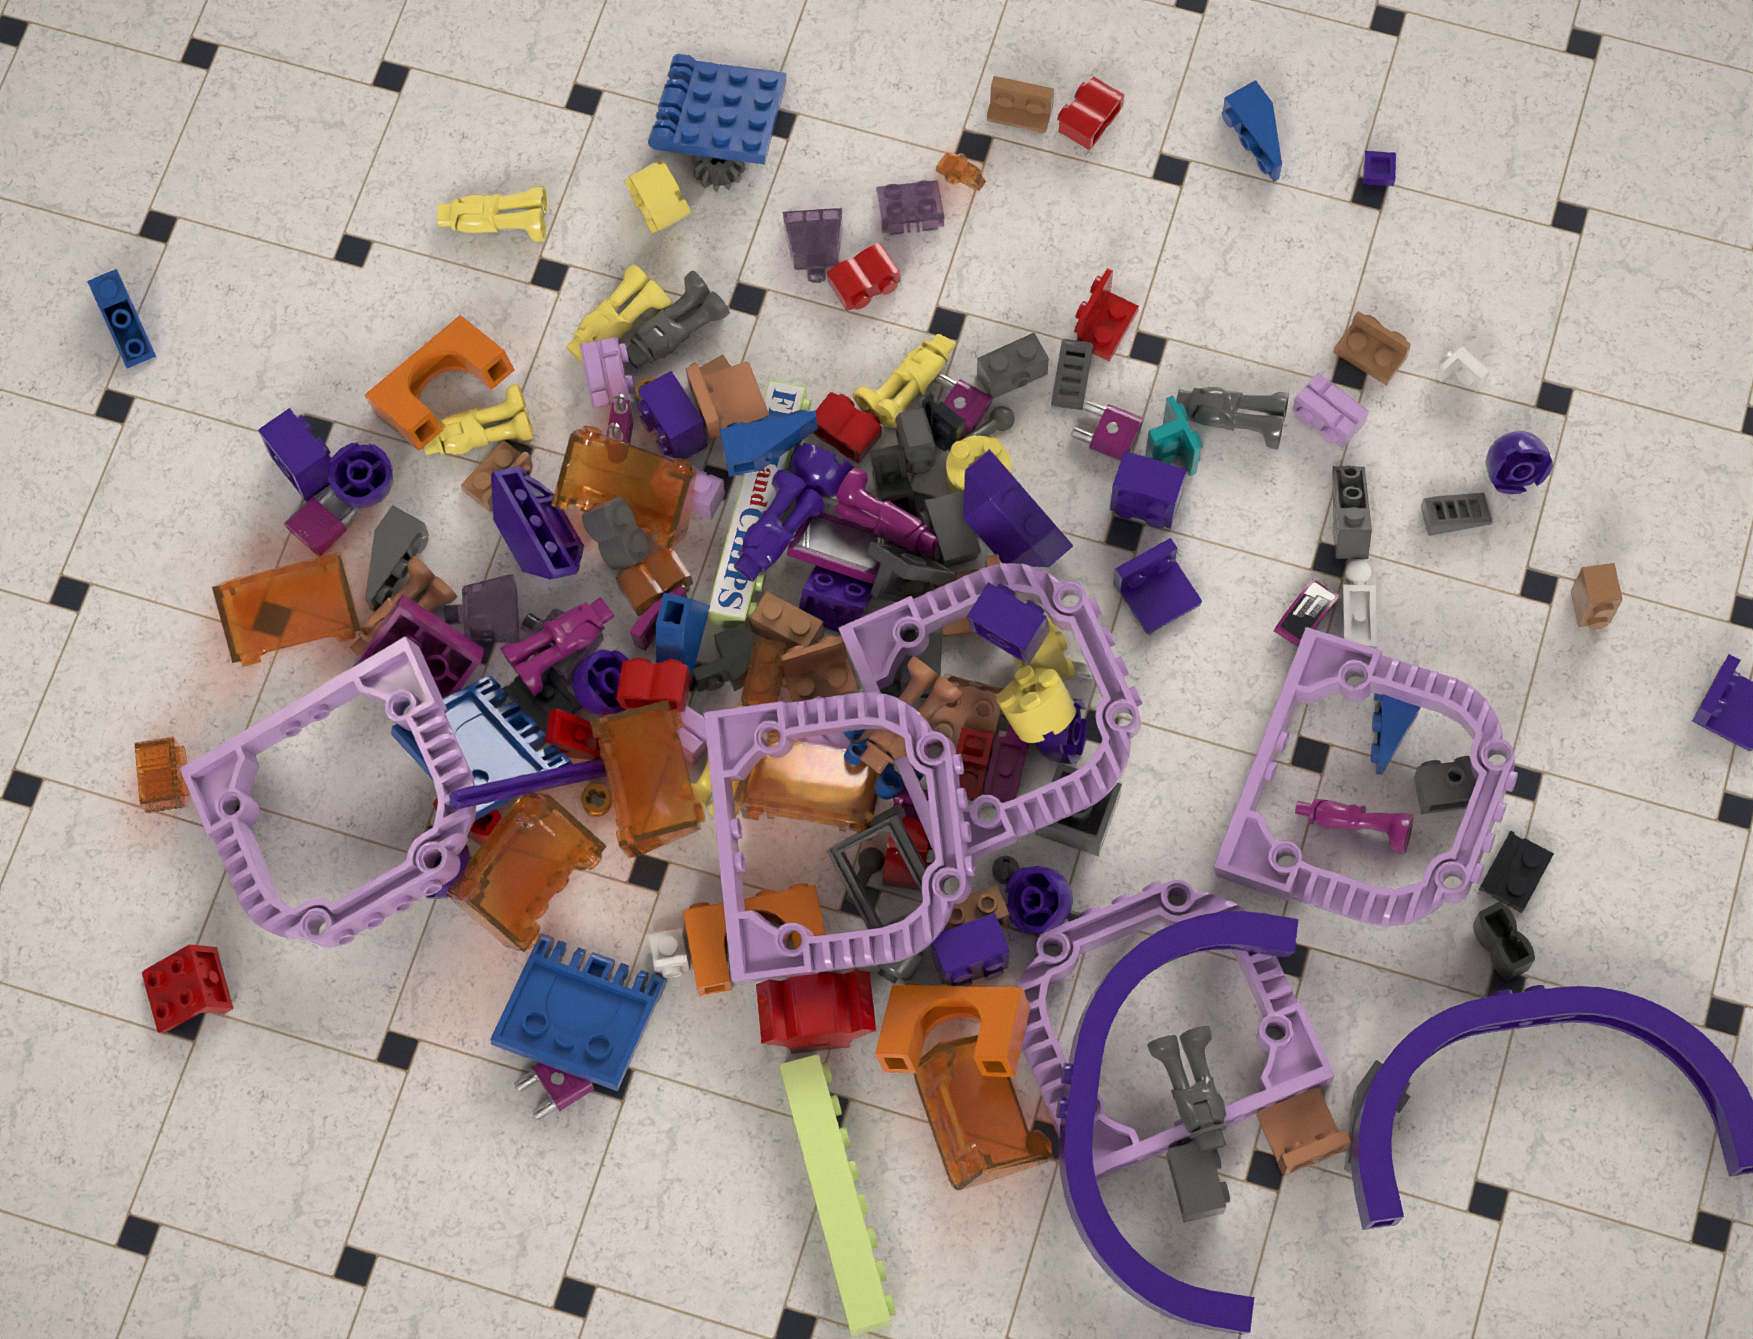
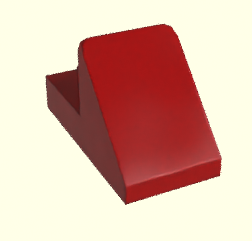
(572, 735)

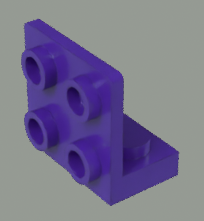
(1156, 587)
(835, 597)
(1729, 706)

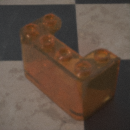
(523, 868)

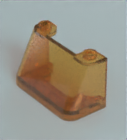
(651, 484)
(287, 607)
(648, 777)
(811, 786)
(975, 1117)

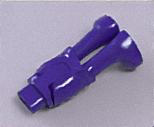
(768, 537)

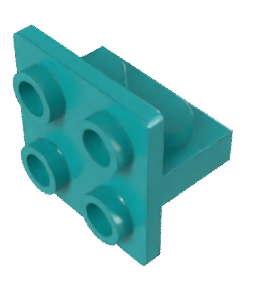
(1175, 438)

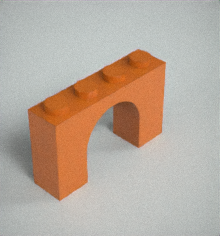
(454, 348)
(708, 933)
(919, 1008)

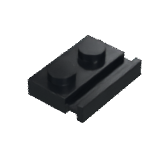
(944, 423)
(552, 696)
(1516, 871)

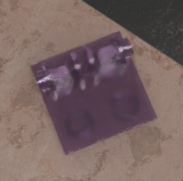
(910, 204)

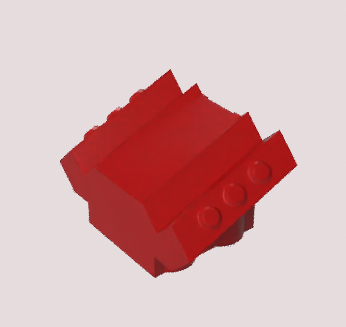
(816, 1011)

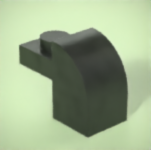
(891, 477)
(735, 654)

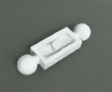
(1359, 605)

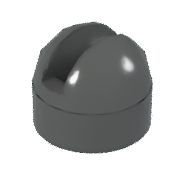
(998, 866)

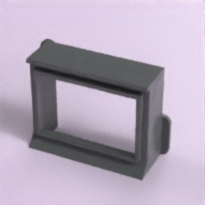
(891, 820)

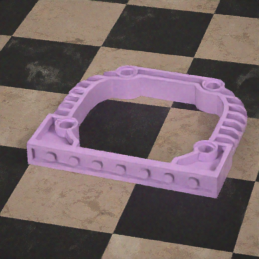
(879, 648)
(1321, 670)
(740, 741)
(226, 778)
(1291, 1065)

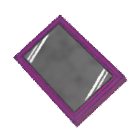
(837, 546)

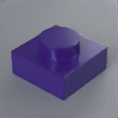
(1379, 168)

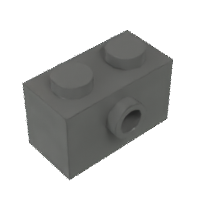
(1012, 366)
(955, 537)
(1444, 785)
(1197, 1182)

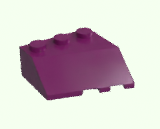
(446, 650)

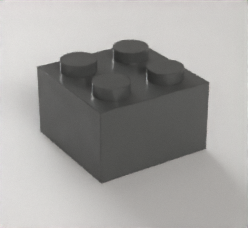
(1086, 828)

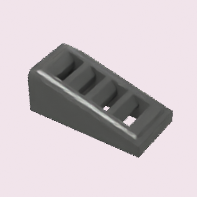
(1073, 354)
(1438, 526)

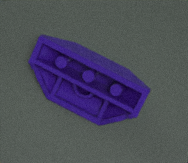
(1008, 516)
(532, 528)

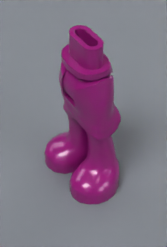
(884, 517)
(570, 632)
(1353, 817)

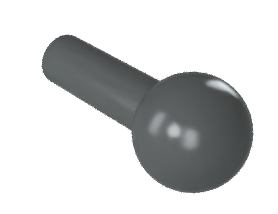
(1000, 419)
(870, 861)

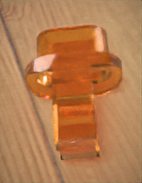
(957, 170)

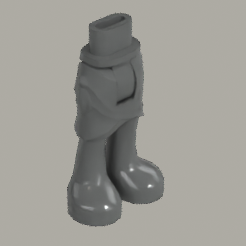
(663, 334)
(1219, 409)
(1199, 1105)

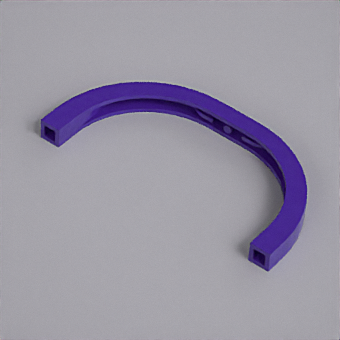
(1655, 1025)
(1123, 1264)

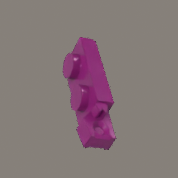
(1006, 766)

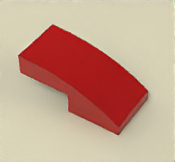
(975, 751)

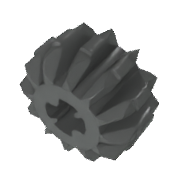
(717, 171)

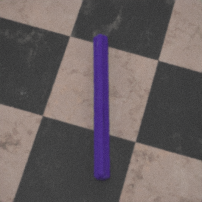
(527, 784)

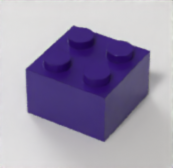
(671, 417)
(297, 452)
(1147, 490)
(1009, 622)
(971, 952)

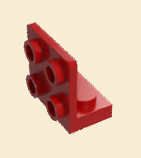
(1104, 317)
(186, 985)

